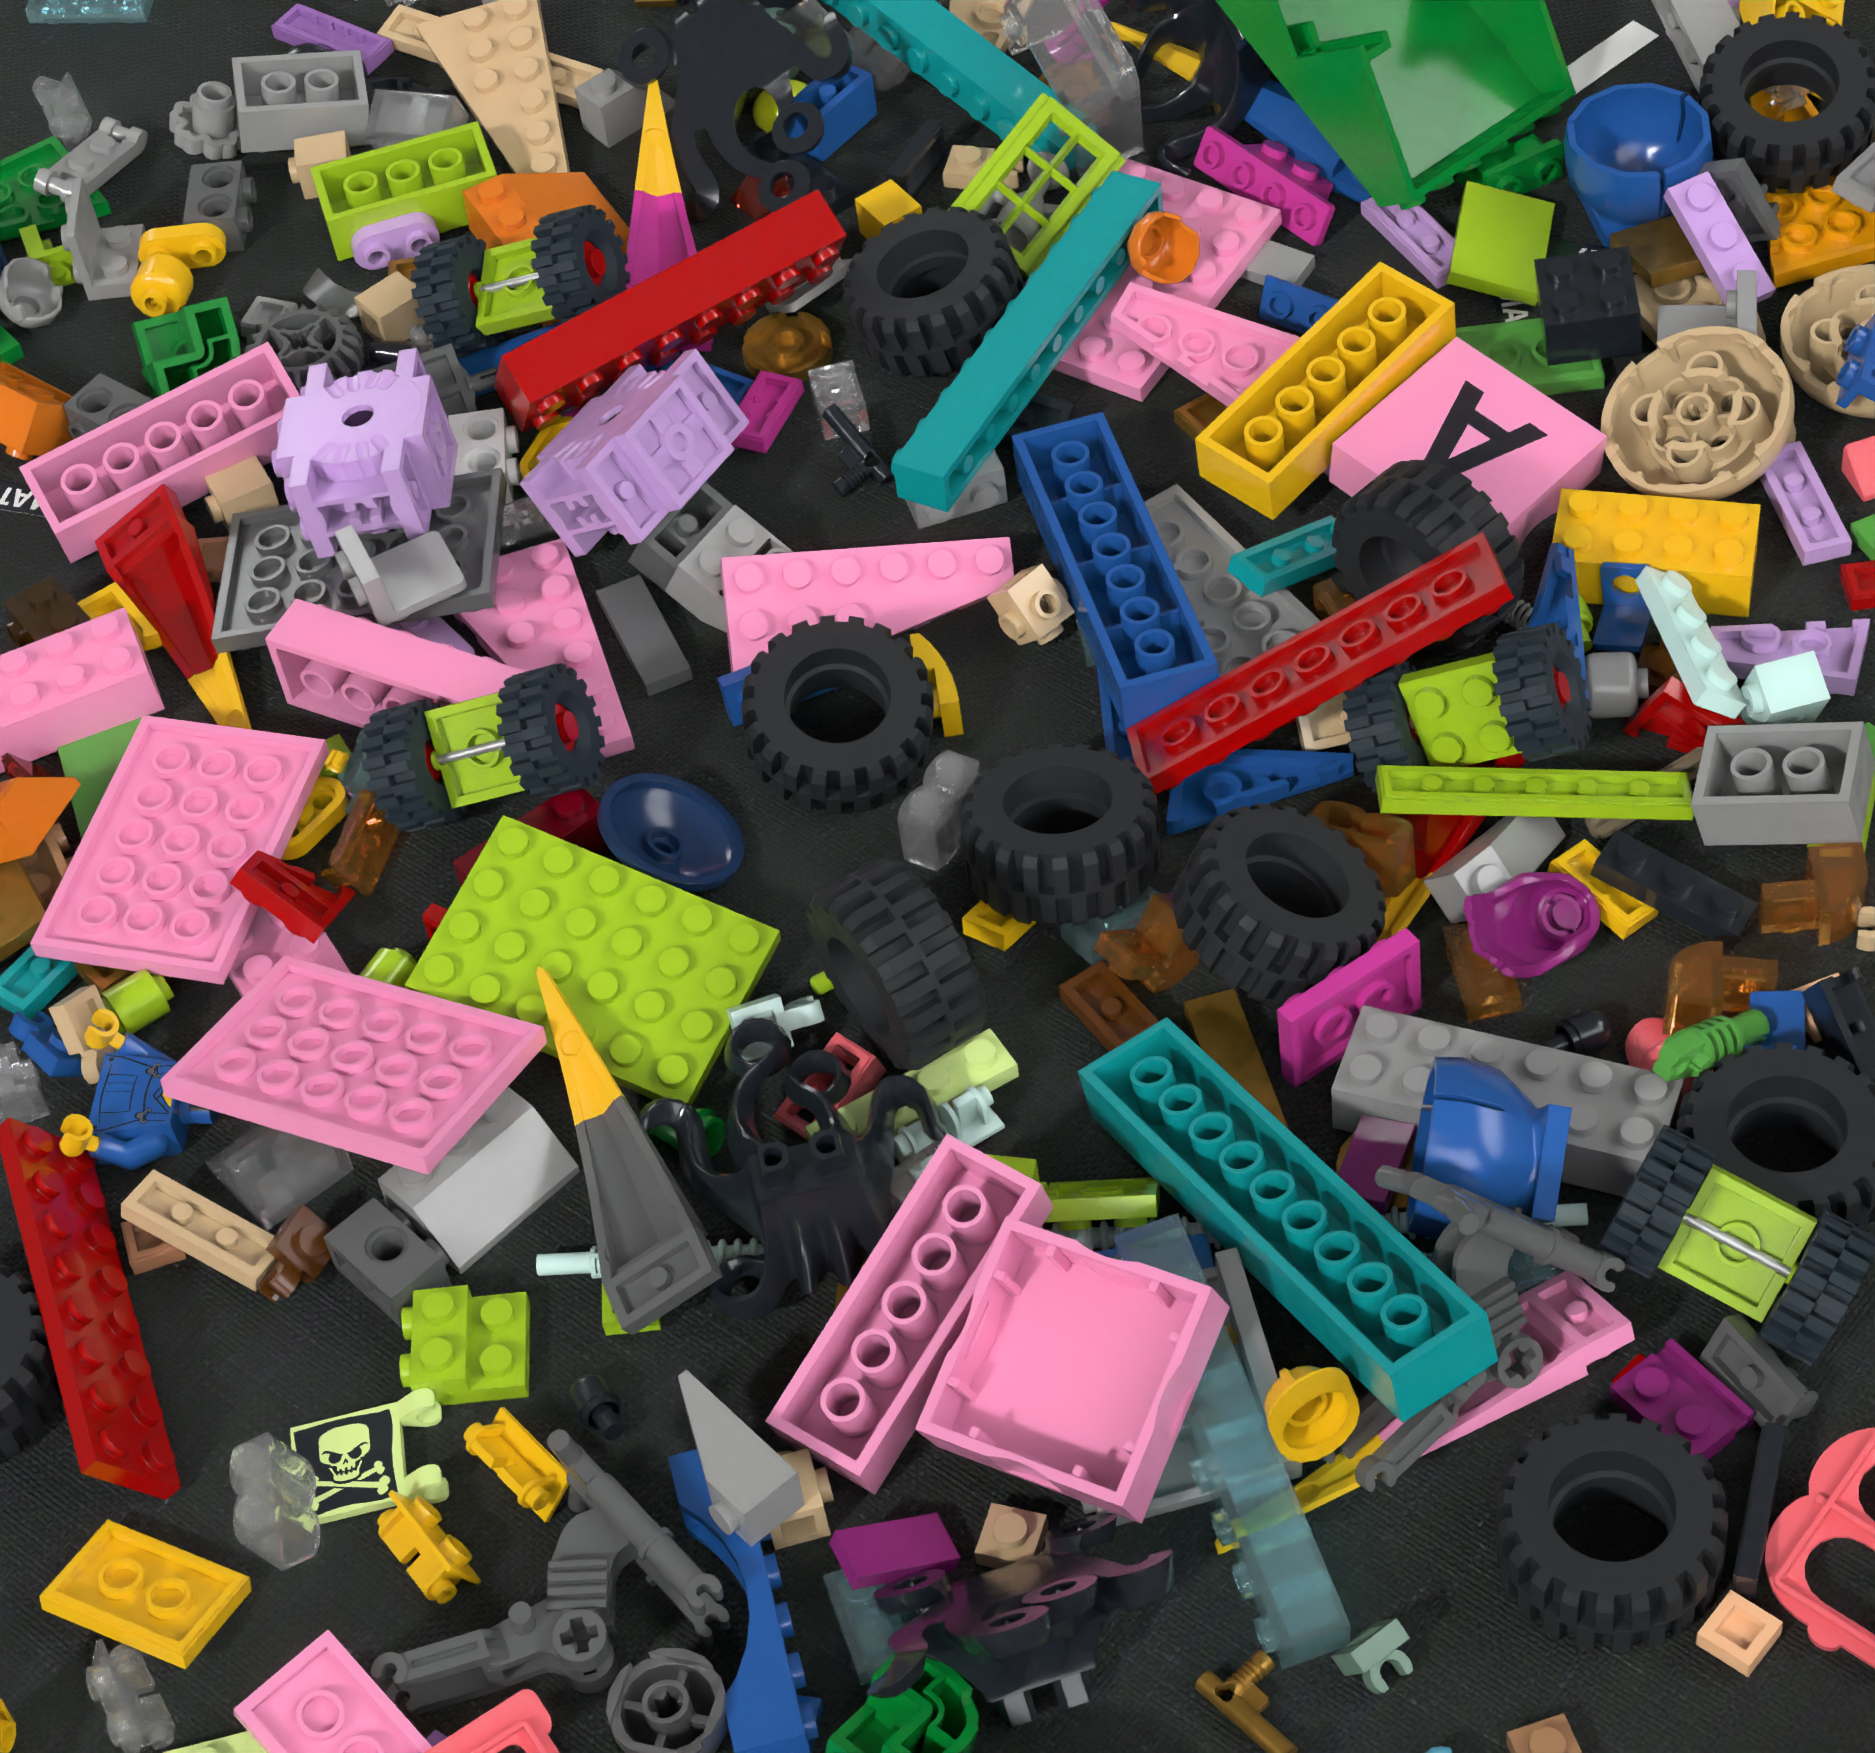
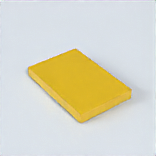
(146, 1593)

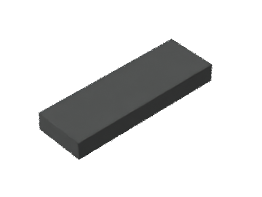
(644, 635)

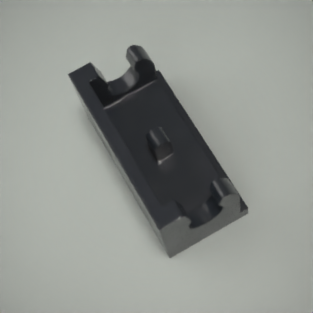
(1844, 1020)

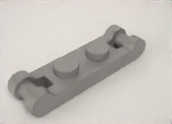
(93, 160)

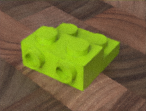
(467, 1345)

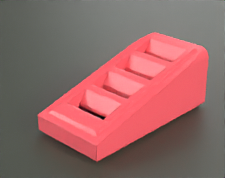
(864, 1076)

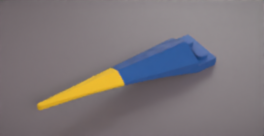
(1273, 115)

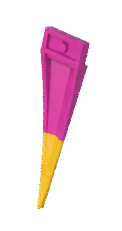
(659, 219)

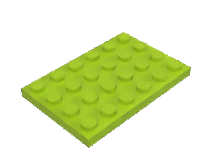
(628, 952)

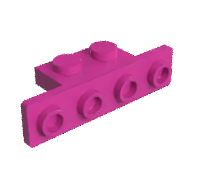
(1271, 178)

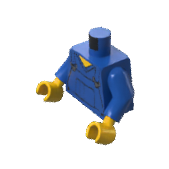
(130, 1113)

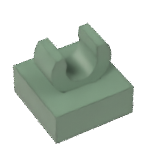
(1371, 1649)

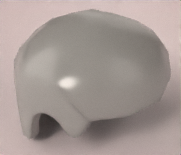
(29, 294)

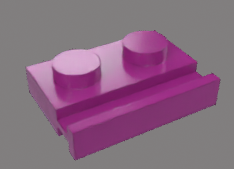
(1683, 1398)

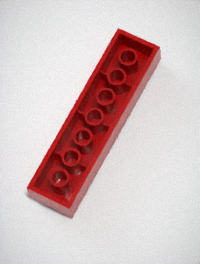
(670, 311)

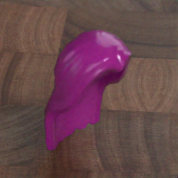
(1532, 922)

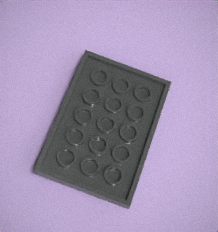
(274, 565)

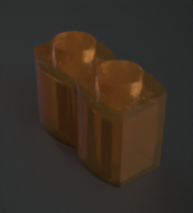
(1380, 836)

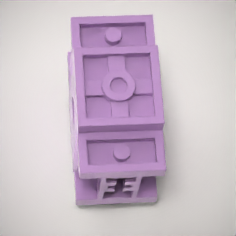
(365, 452)
(635, 453)

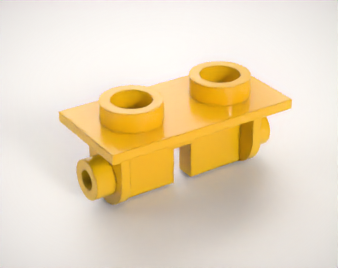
(519, 1462)
(443, 1558)

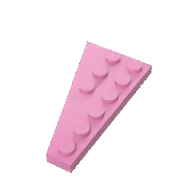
(1198, 342)
(882, 584)
(546, 622)

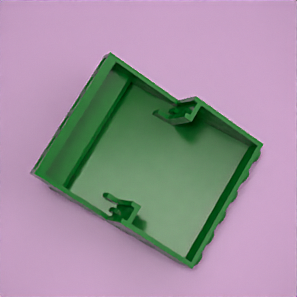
(1411, 83)

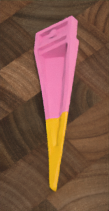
(1573, 1331)

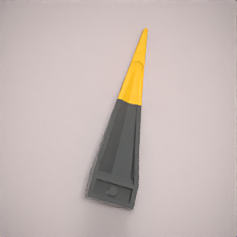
(644, 1227)

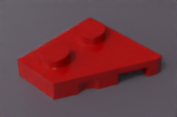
(1674, 715)
(290, 895)

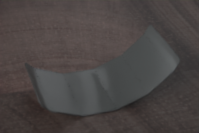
(331, 295)

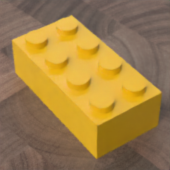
(1697, 538)

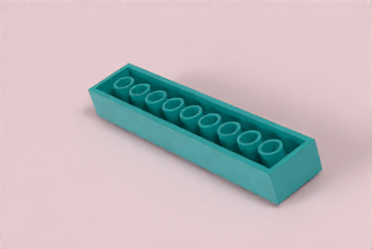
(1291, 1218)

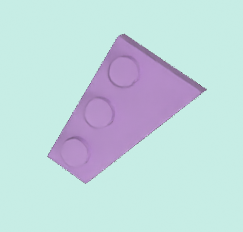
(1836, 649)

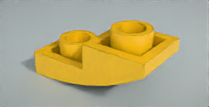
(944, 689)

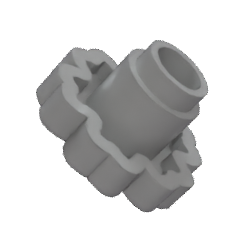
(207, 122)

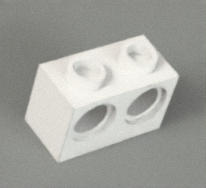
(486, 444)

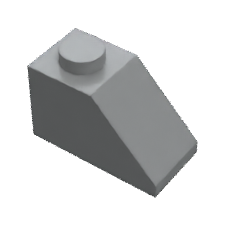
(614, 106)

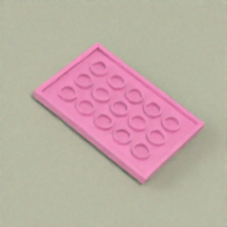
(1230, 237)
(168, 841)
(355, 1063)

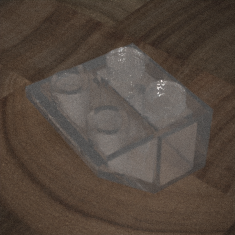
(277, 1171)

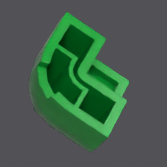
(185, 344)
(926, 1718)

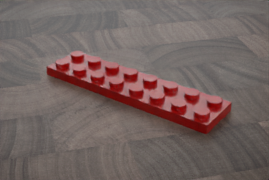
(1319, 663)
(87, 1313)

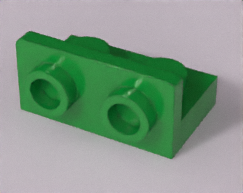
(1519, 166)

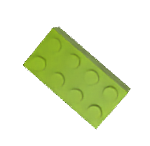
(403, 179)

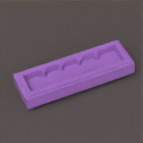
(311, 26)

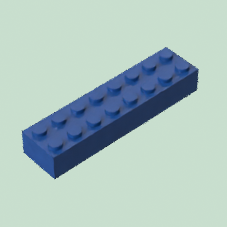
(1113, 566)

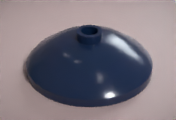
(670, 831)

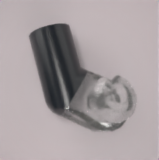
(387, 352)

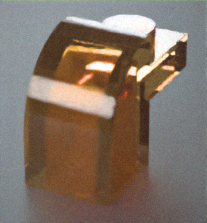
(1823, 901)
(1152, 951)
(1706, 983)

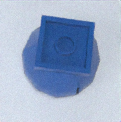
(1630, 149)
(1487, 1142)

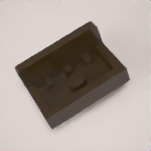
(42, 612)

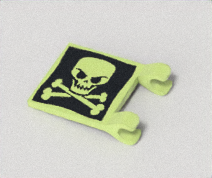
(363, 1457)

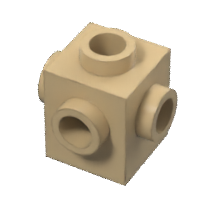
(1031, 606)

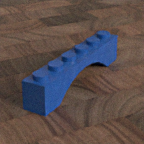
(763, 1698)

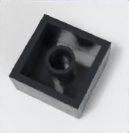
(1588, 306)

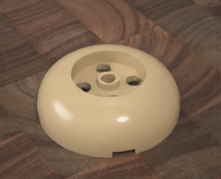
(1816, 332)
(1682, 397)

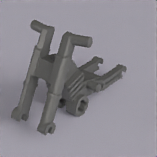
(1476, 1258)
(577, 1604)

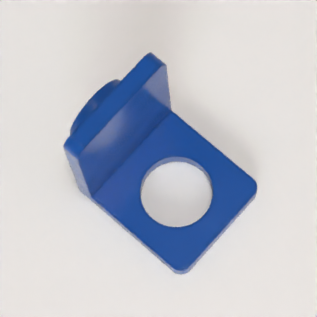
(1624, 615)
(1785, 1016)

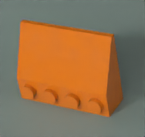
(511, 205)

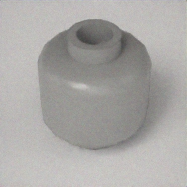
(1615, 684)

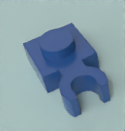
(45, 1045)

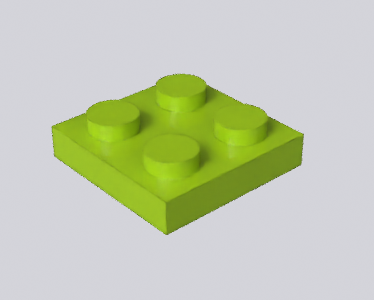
(1118, 1199)

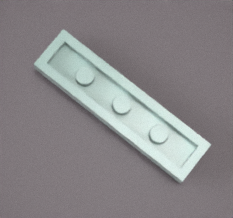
(1690, 642)

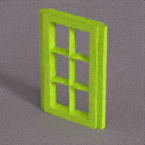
(1009, 154)

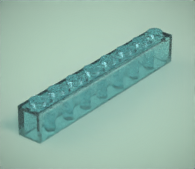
(1248, 1482)

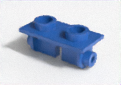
(1292, 304)

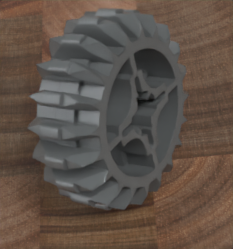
(310, 339)

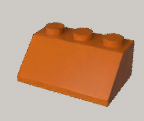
(31, 414)
(29, 811)

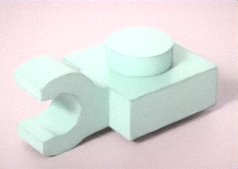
(794, 1015)

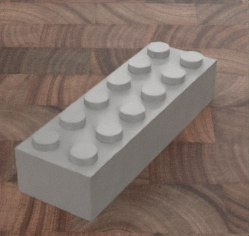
(1612, 1104)

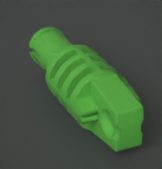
(1702, 1044)

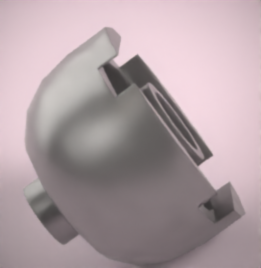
(668, 1704)

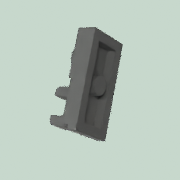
(1745, 198)
(1756, 1373)

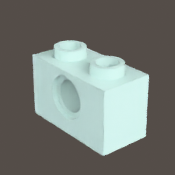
(1785, 691)

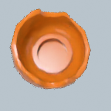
(1163, 248)

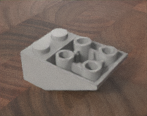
(698, 577)

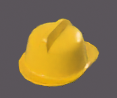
(1310, 1412)

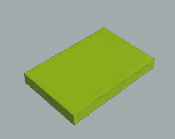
(1498, 242)

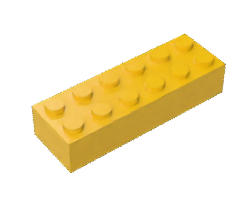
(1346, 364)

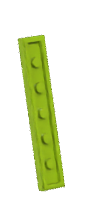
(1534, 792)

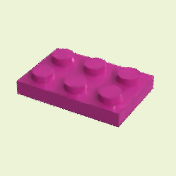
(1320, 1021)

